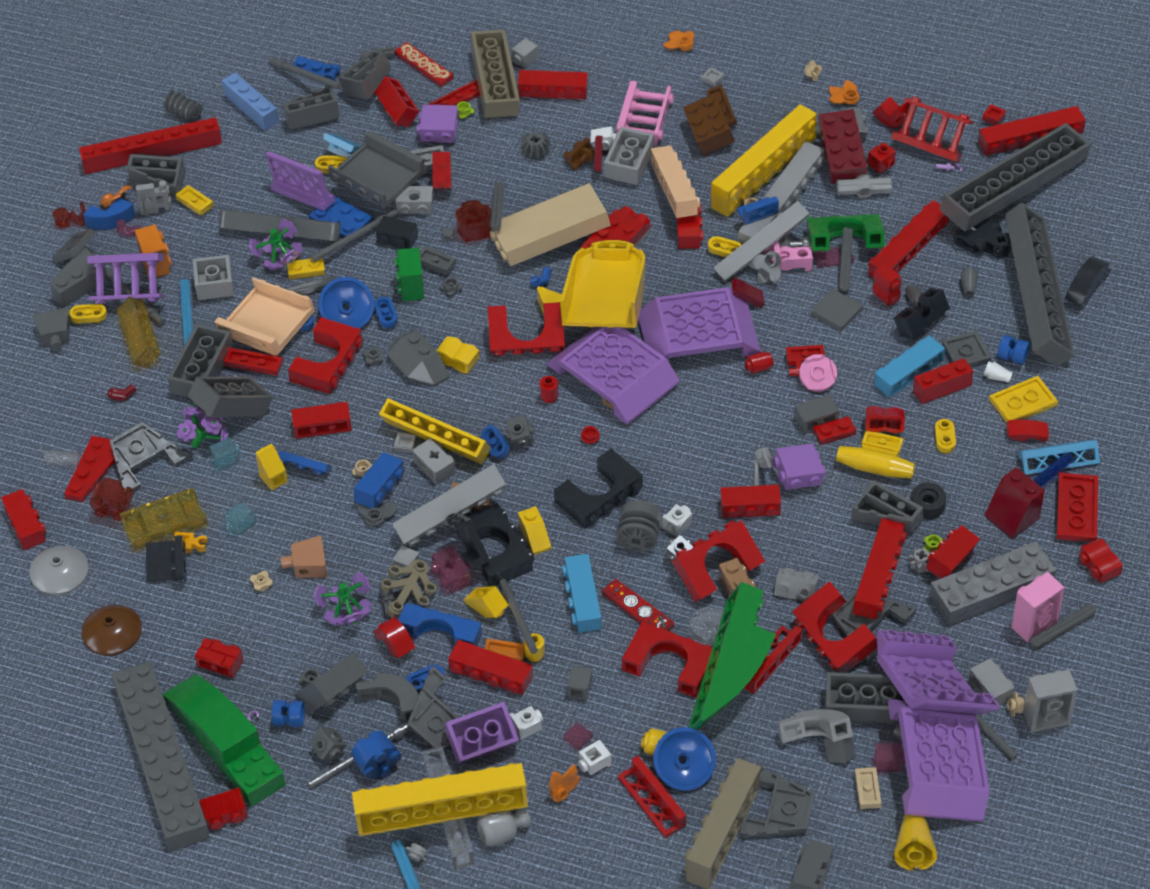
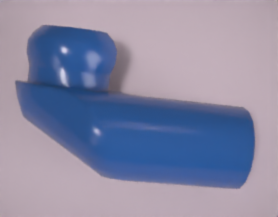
(543, 280)

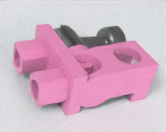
(793, 253)

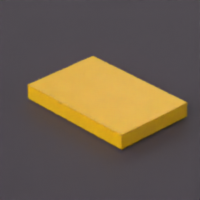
(1023, 400)

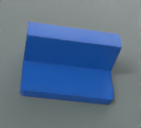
(759, 209)

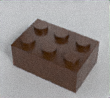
(709, 124)

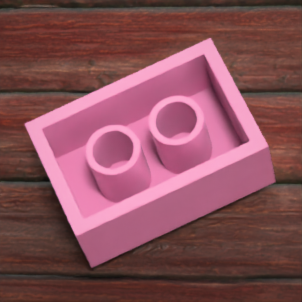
(1037, 606)

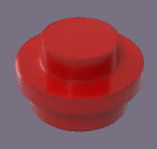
(590, 435)

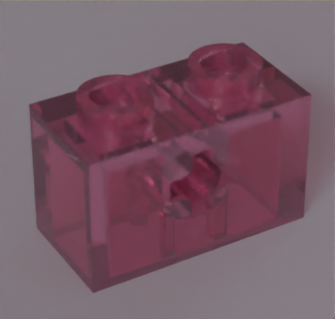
(451, 569)

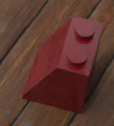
(1015, 503)

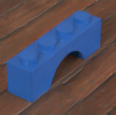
(420, 620)

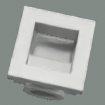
(608, 135)
(677, 520)
(527, 722)
(594, 758)

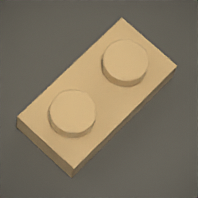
(867, 788)

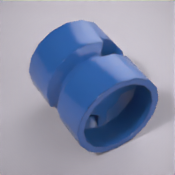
(1013, 349)
(295, 713)

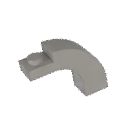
(815, 723)

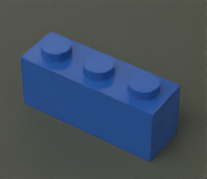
(378, 480)

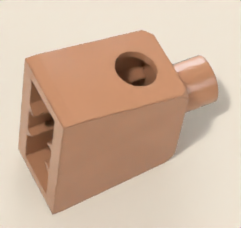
(306, 558)

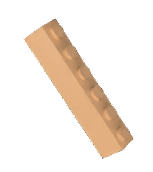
(674, 181)

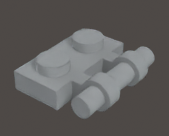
(147, 197)

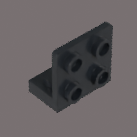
(166, 560)

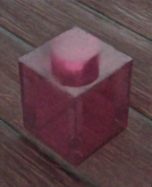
(888, 757)

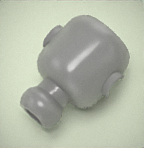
(501, 826)

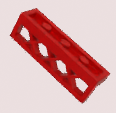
(777, 656)
(658, 792)

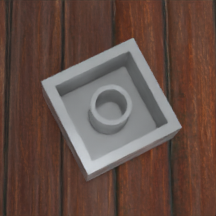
(213, 277)

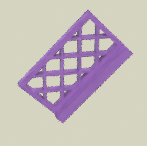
(293, 187)

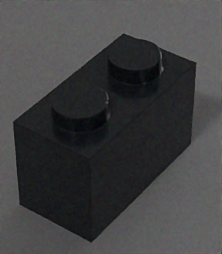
(396, 233)

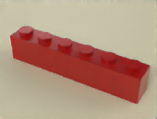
(1027, 130)
(910, 239)
(879, 569)

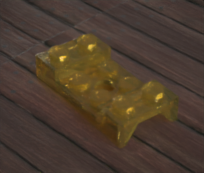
(144, 525)

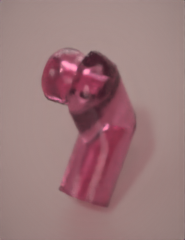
(125, 229)

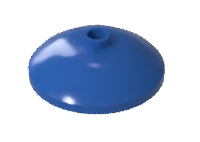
(349, 292)
(698, 755)

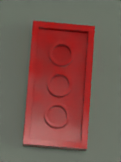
(1077, 507)

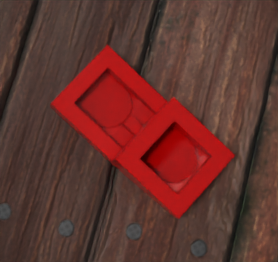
(1025, 429)

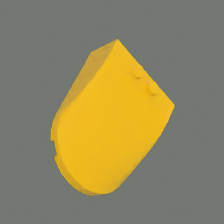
(604, 286)

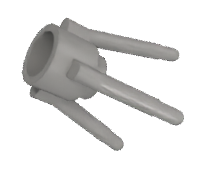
(764, 460)

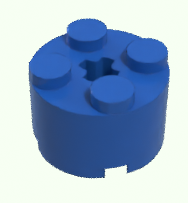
(375, 755)

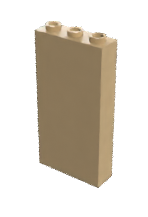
(550, 224)

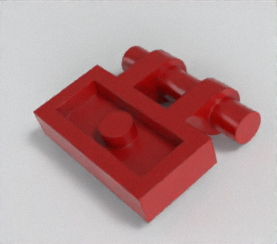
(797, 355)

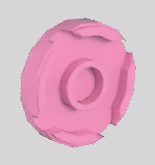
(818, 373)

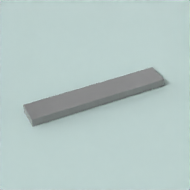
(761, 241)

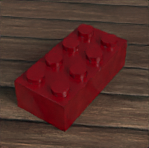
(842, 145)

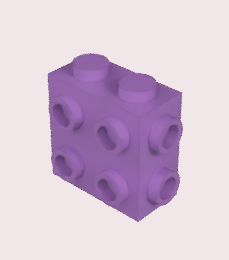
(438, 123)
(799, 466)

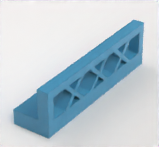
(1058, 449)

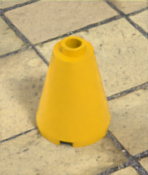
(915, 844)

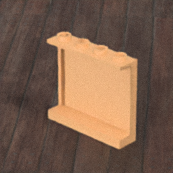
(267, 317)

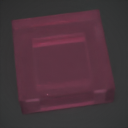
(577, 736)

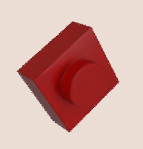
(994, 114)

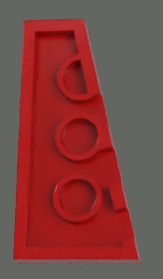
(91, 467)

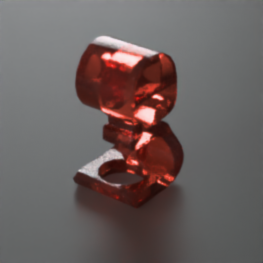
(63, 218)

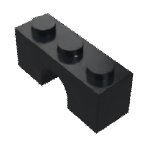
(912, 321)

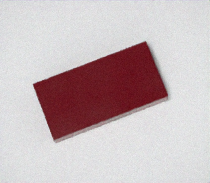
(598, 154)
(747, 292)

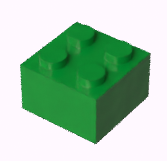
(409, 274)

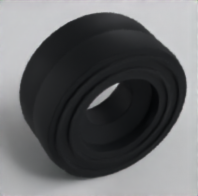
(932, 491)

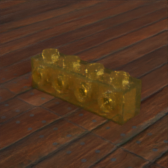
(138, 332)

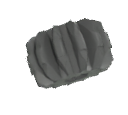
(535, 145)

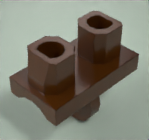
(581, 152)

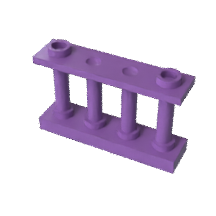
(116, 262)

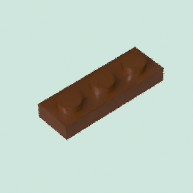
(724, 102)

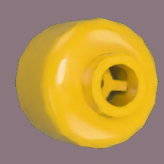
(650, 740)

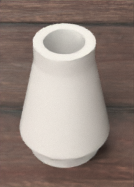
(997, 372)

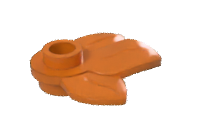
(680, 40)
(847, 94)
(109, 199)
(561, 785)

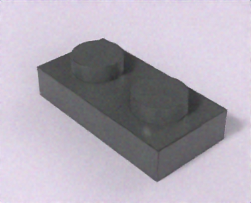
(436, 260)

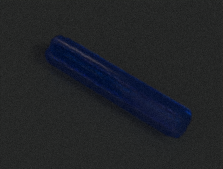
(1054, 469)

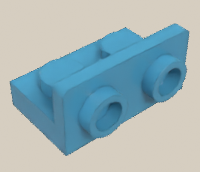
(340, 145)

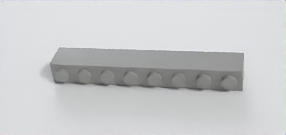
(788, 185)

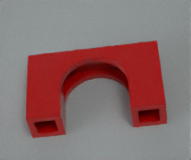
(504, 342)
(326, 375)
(691, 563)
(653, 640)
(842, 653)

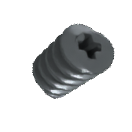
(182, 106)

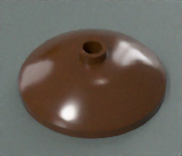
(111, 637)

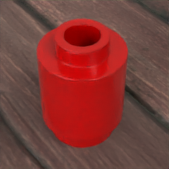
(759, 362)
(548, 389)

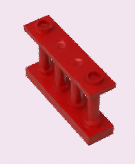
(919, 140)

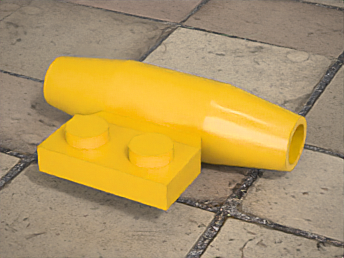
(877, 456)

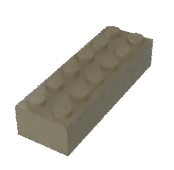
(494, 73)
(722, 823)

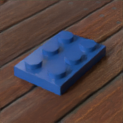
(344, 213)

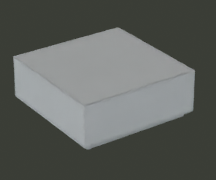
(712, 77)
(404, 443)
(405, 556)

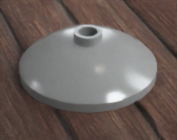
(59, 577)

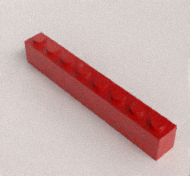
(153, 143)

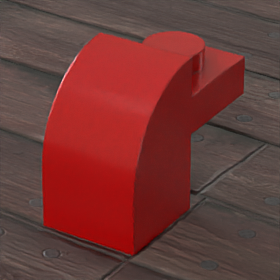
(891, 113)
(395, 637)

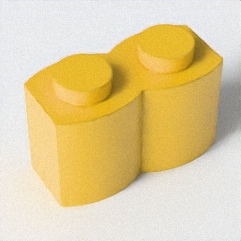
(458, 354)

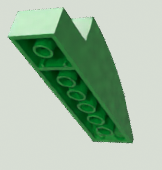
(734, 655)
(226, 738)

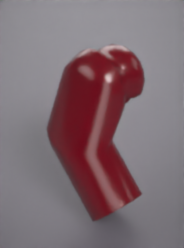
(121, 394)

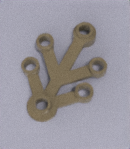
(417, 569)

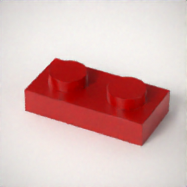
(834, 430)

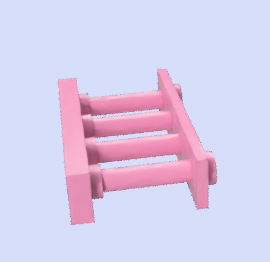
(630, 105)

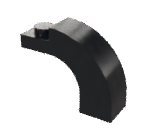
(1086, 280)

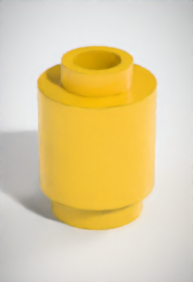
(539, 641)

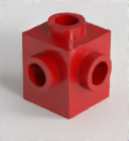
(881, 157)

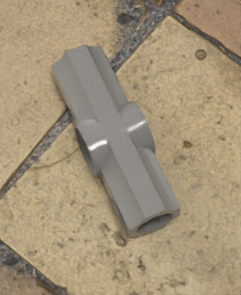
(863, 186)

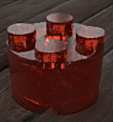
(473, 221)
(110, 498)

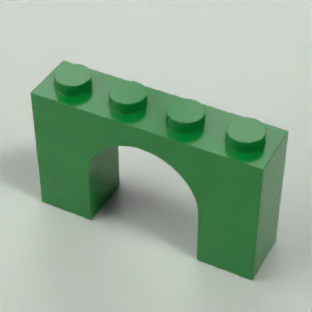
(865, 226)

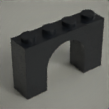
(590, 508)
(515, 559)

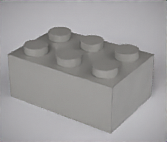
(628, 156)
(1050, 700)

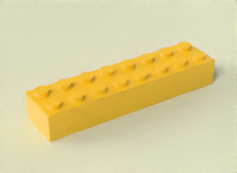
(763, 160)
(440, 799)

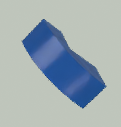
(102, 220)

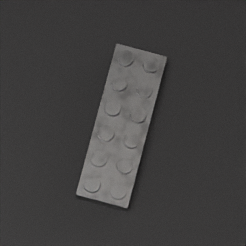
(988, 583)

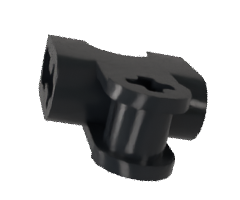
(985, 237)

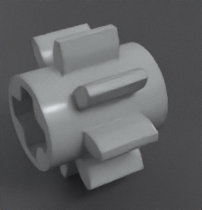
(919, 560)

